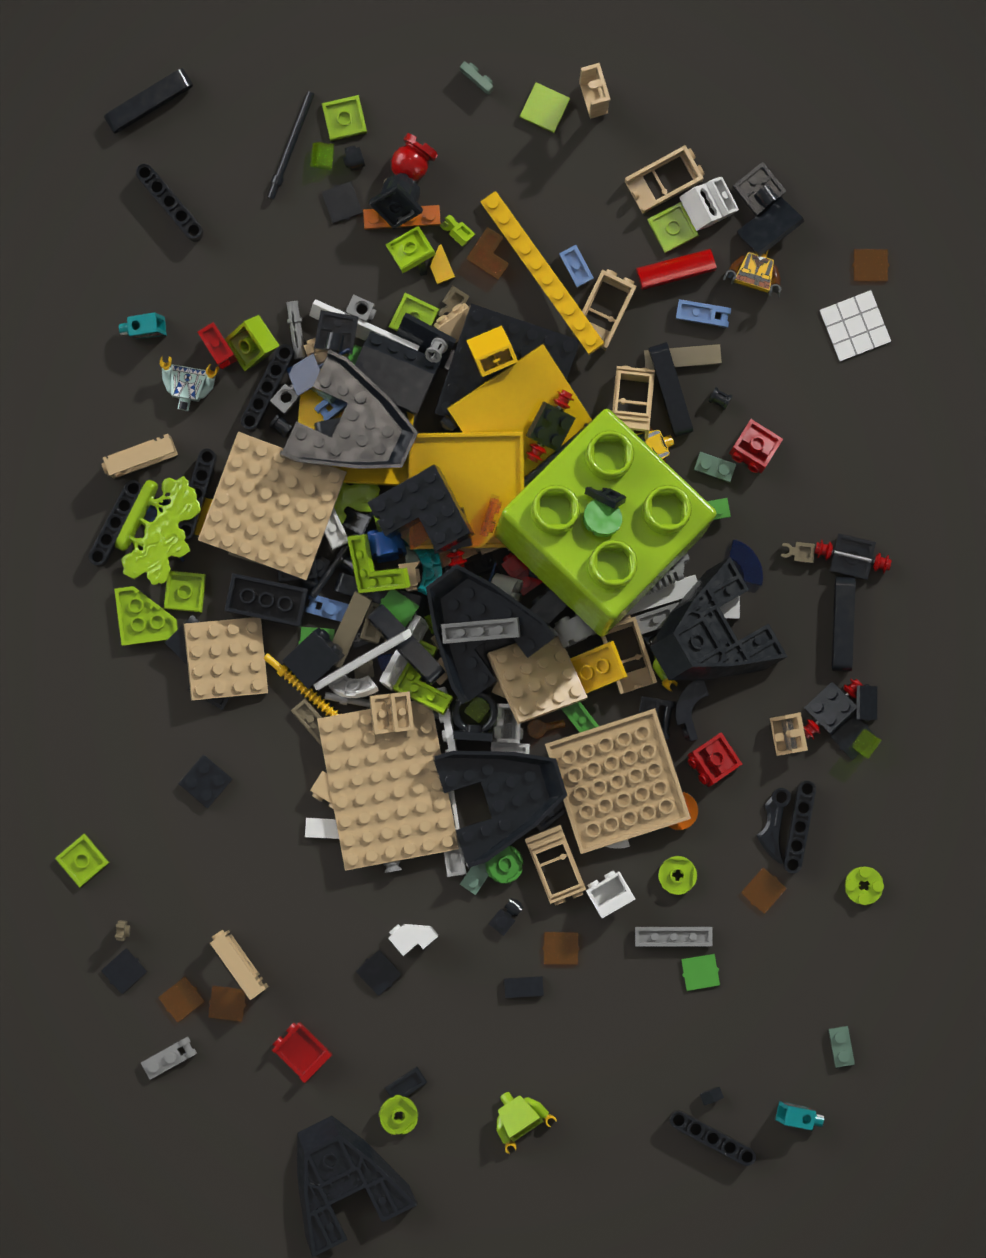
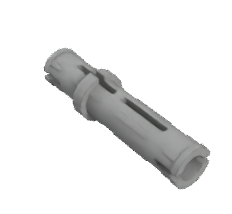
(296, 330)

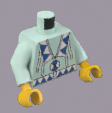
(187, 382)

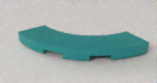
(431, 567)

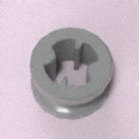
(392, 866)

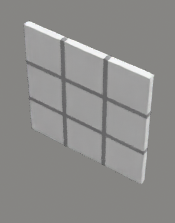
(855, 325)

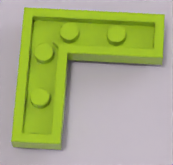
(366, 577)
(419, 691)

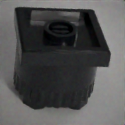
(398, 200)

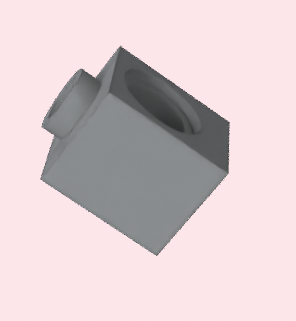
(355, 303)
(285, 407)

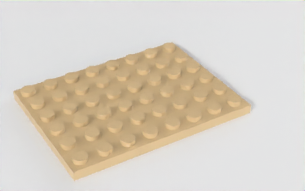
(386, 789)

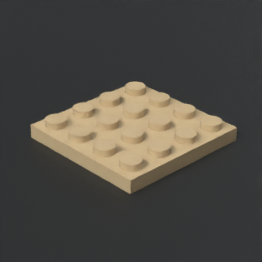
(225, 658)
(538, 682)

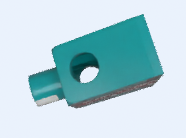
(144, 326)
(793, 1114)

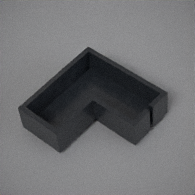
(424, 500)

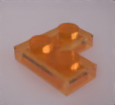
(484, 257)

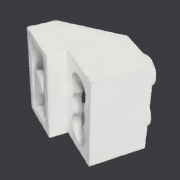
(719, 199)
(609, 893)
(409, 935)

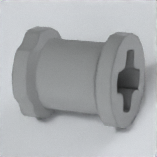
(434, 348)

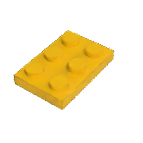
(599, 667)

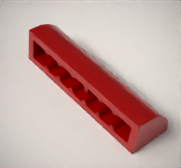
(676, 269)

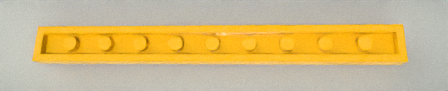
(542, 273)

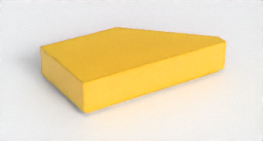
(440, 267)

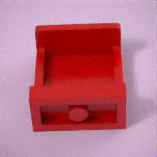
(217, 345)
(301, 1051)

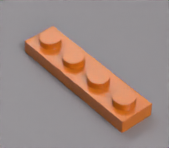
(429, 217)

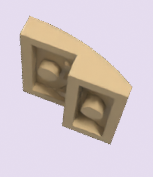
(391, 712)

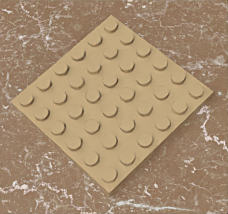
(271, 507)
(619, 781)

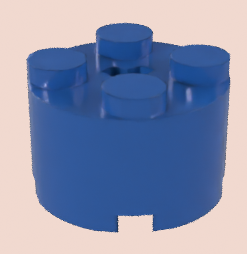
(385, 549)

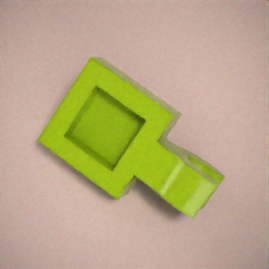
(458, 231)

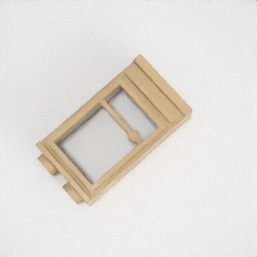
(594, 90)
(643, 194)
(625, 285)
(634, 420)
(139, 456)
(640, 677)
(547, 840)
(238, 964)

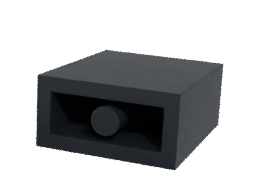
(313, 657)

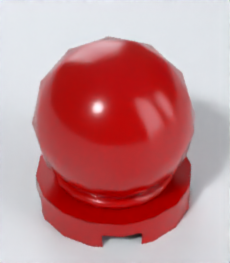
(412, 158)

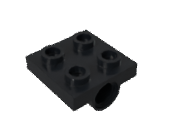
(759, 188)
(336, 332)

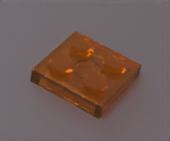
(488, 522)

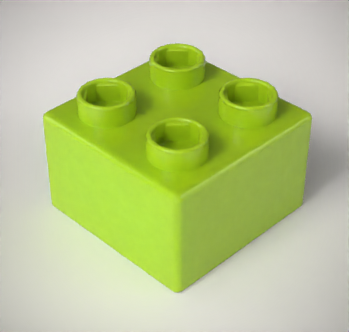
(612, 573)

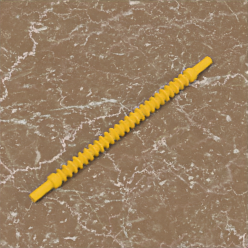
(282, 670)

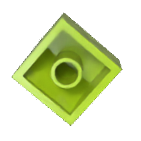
(251, 342)

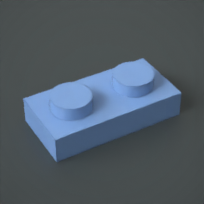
(576, 266)

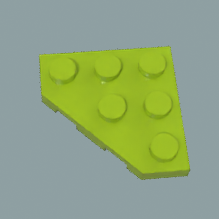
(142, 618)

